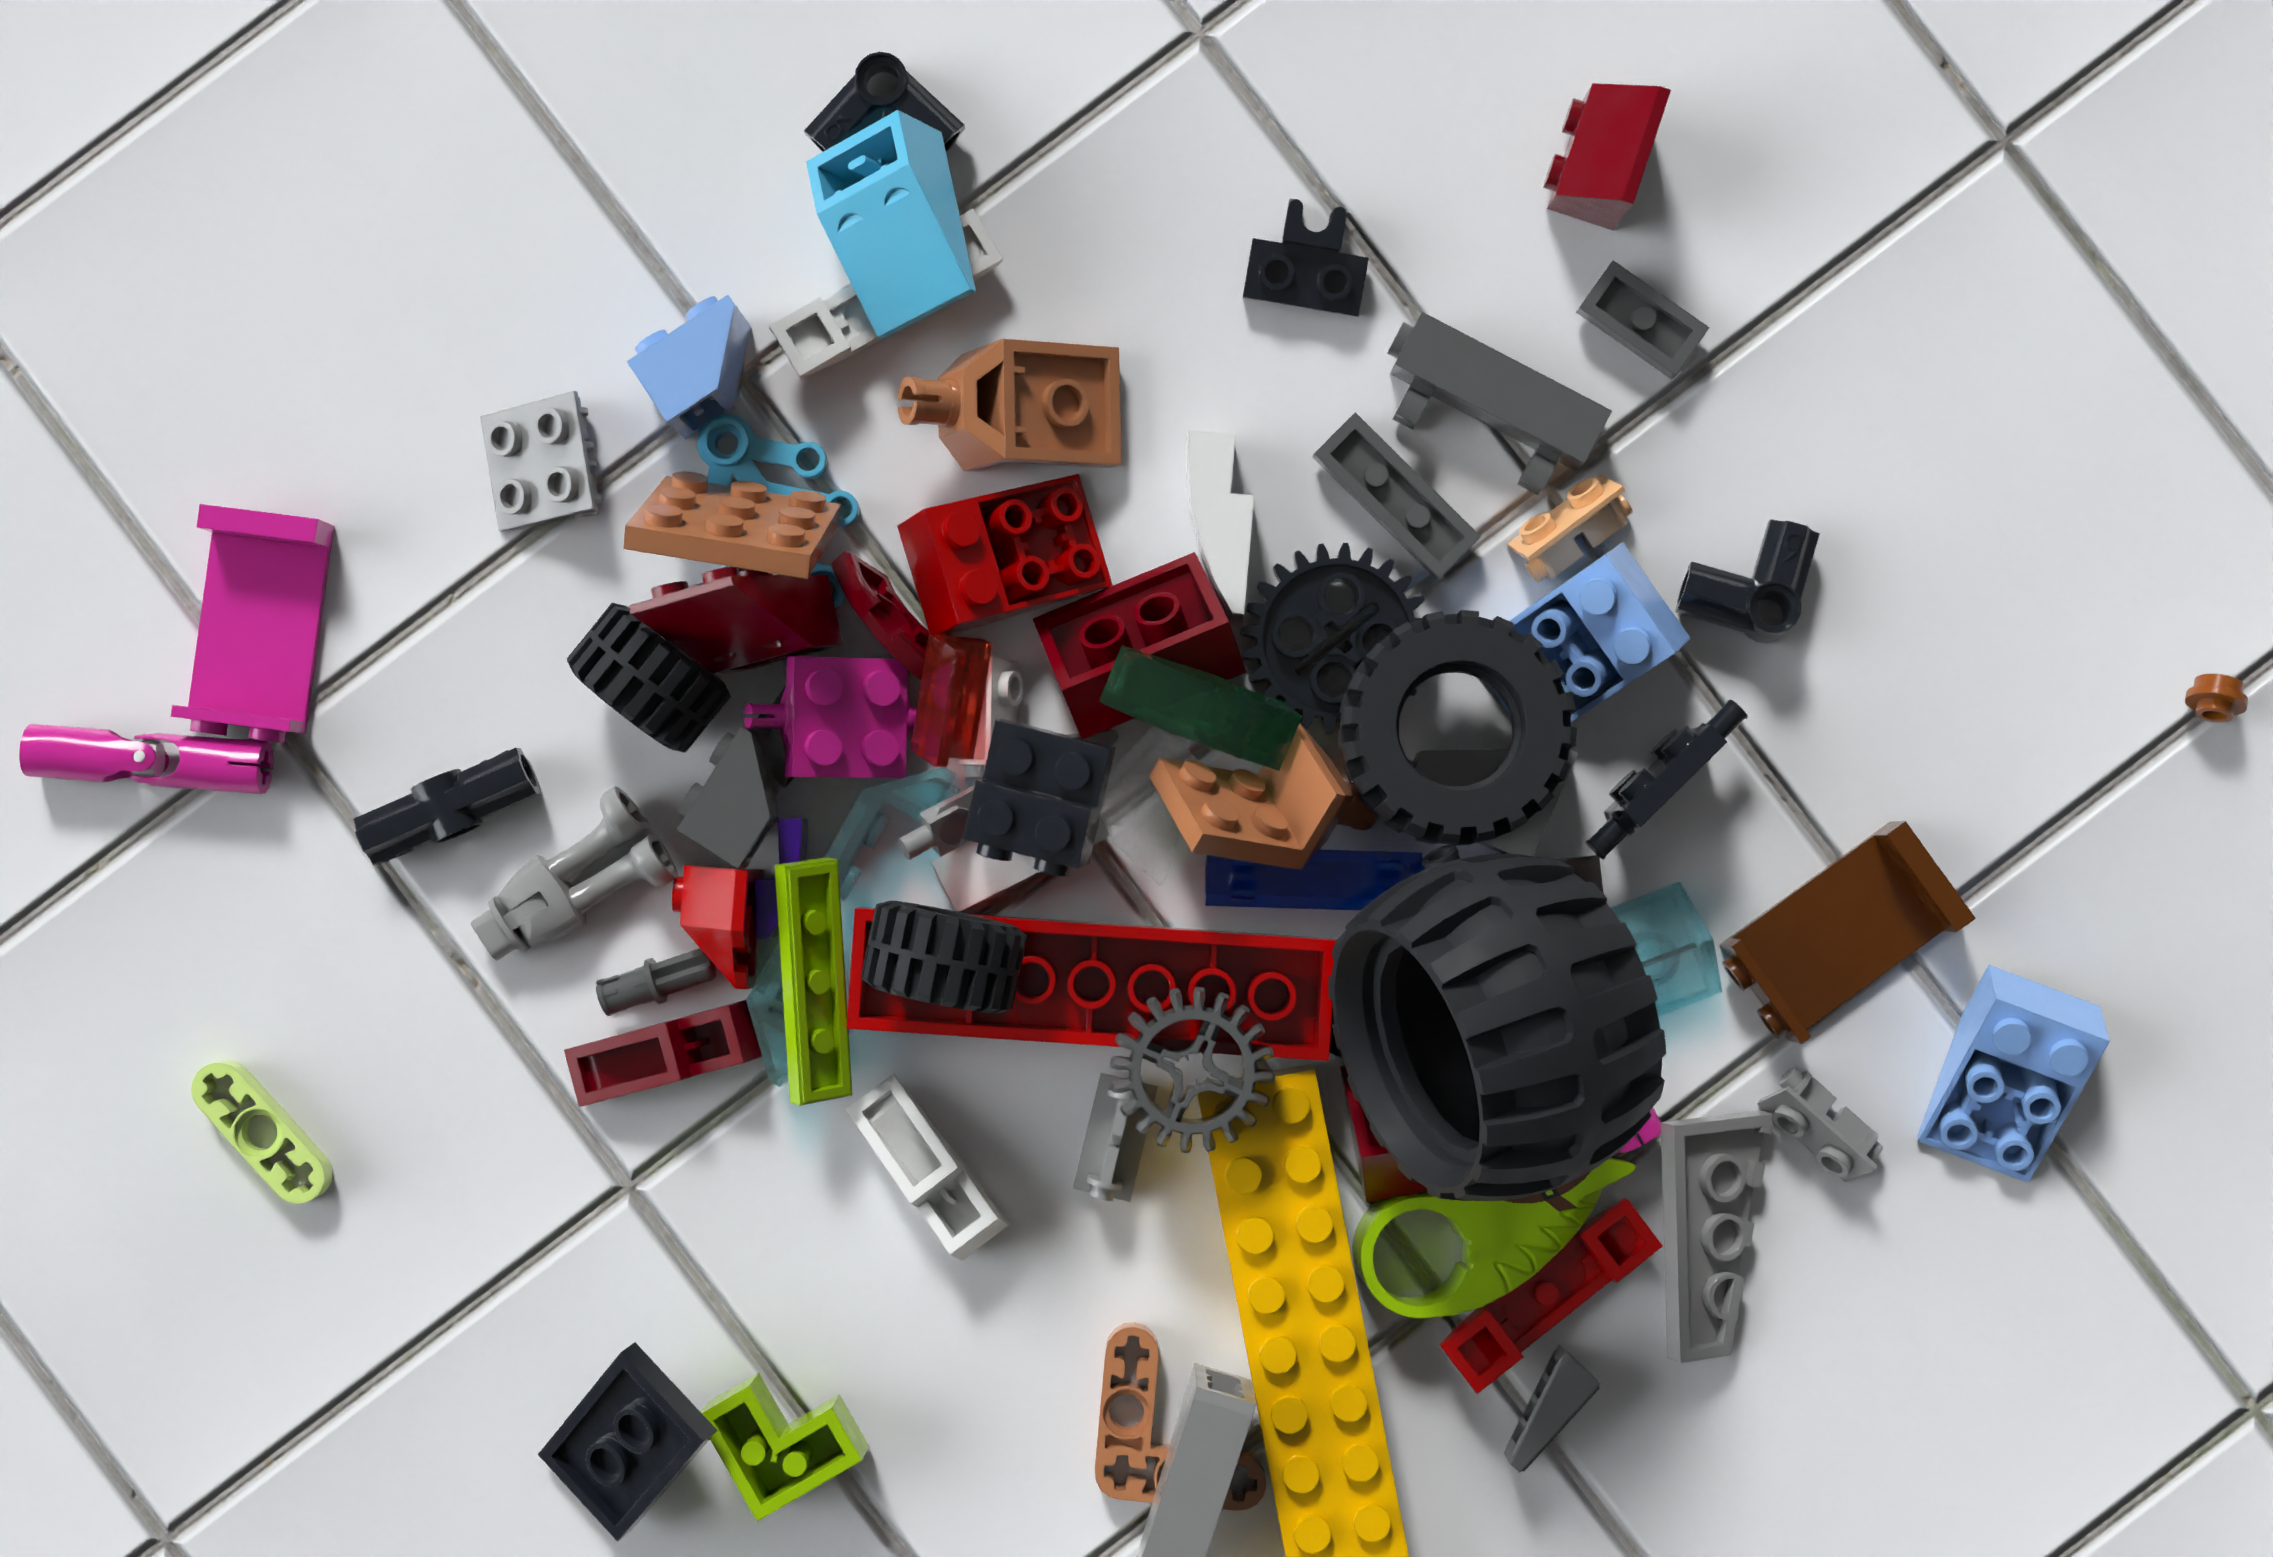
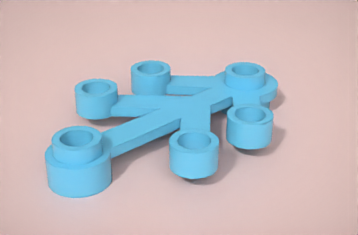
(762, 450)

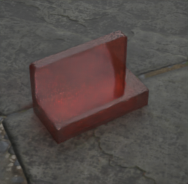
(950, 698)

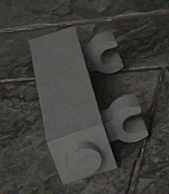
(1498, 393)

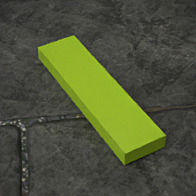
(813, 980)

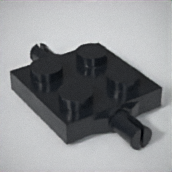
(1678, 759)

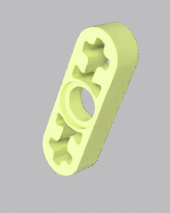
(242, 1090)

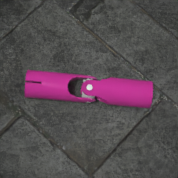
(106, 756)

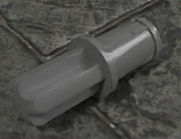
(654, 981)

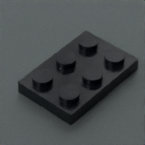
(627, 1441)

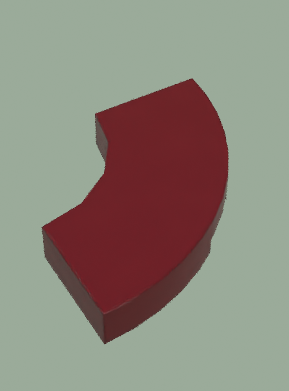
(882, 611)

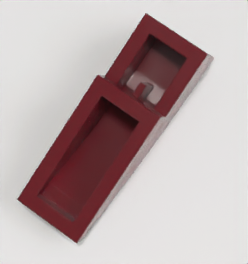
(662, 1053)

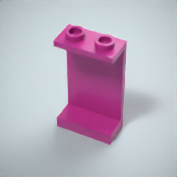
(258, 622)

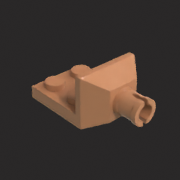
(1023, 405)
(1264, 816)

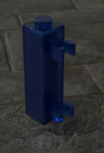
(1326, 882)

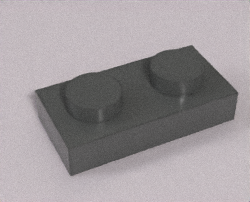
(1642, 319)

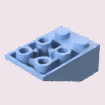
(1603, 628)
(2013, 1073)

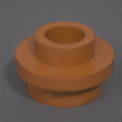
(2216, 697)

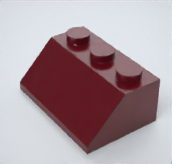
(1157, 612)

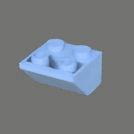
(695, 366)

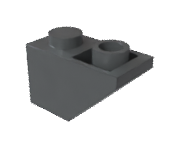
(735, 804)

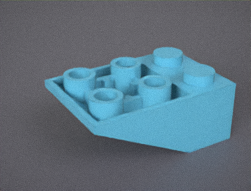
(894, 220)

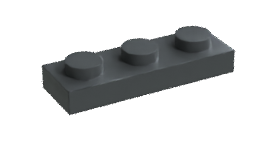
(1396, 496)

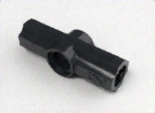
(446, 806)

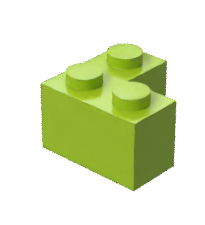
(778, 1459)

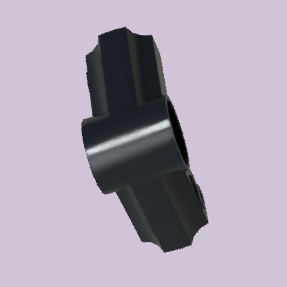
(857, 108)
(1777, 576)

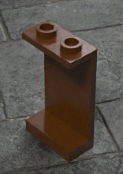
(1843, 930)

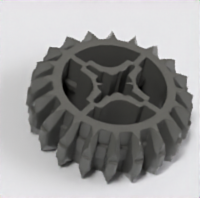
(1240, 1090)

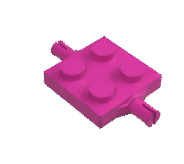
(841, 717)

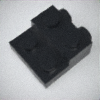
(1039, 797)

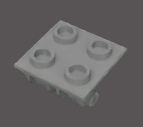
(540, 461)

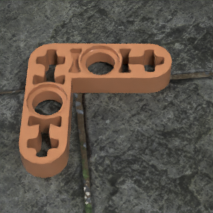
(1136, 1439)

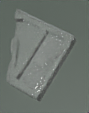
(1135, 809)

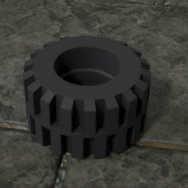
(647, 679)
(944, 957)

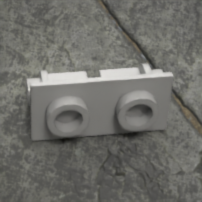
(1111, 1145)
(1841, 1145)

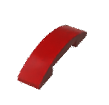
(1599, 1253)

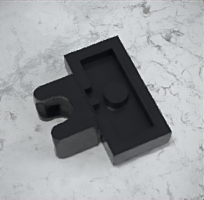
(1307, 267)

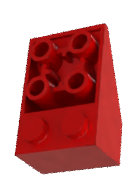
(1003, 554)

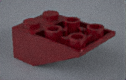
(743, 617)

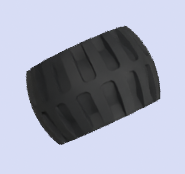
(1496, 1026)

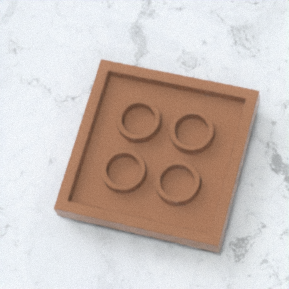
(734, 525)

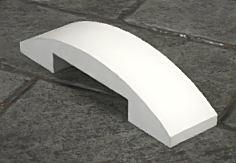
(839, 327)

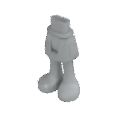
(545, 906)

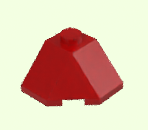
(721, 917)

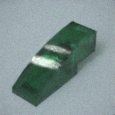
(1201, 707)

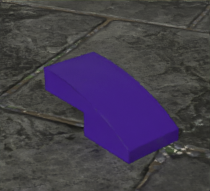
(791, 848)

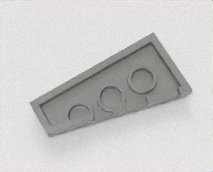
(1706, 1208)

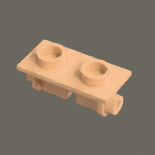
(1591, 508)

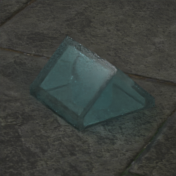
(1672, 946)

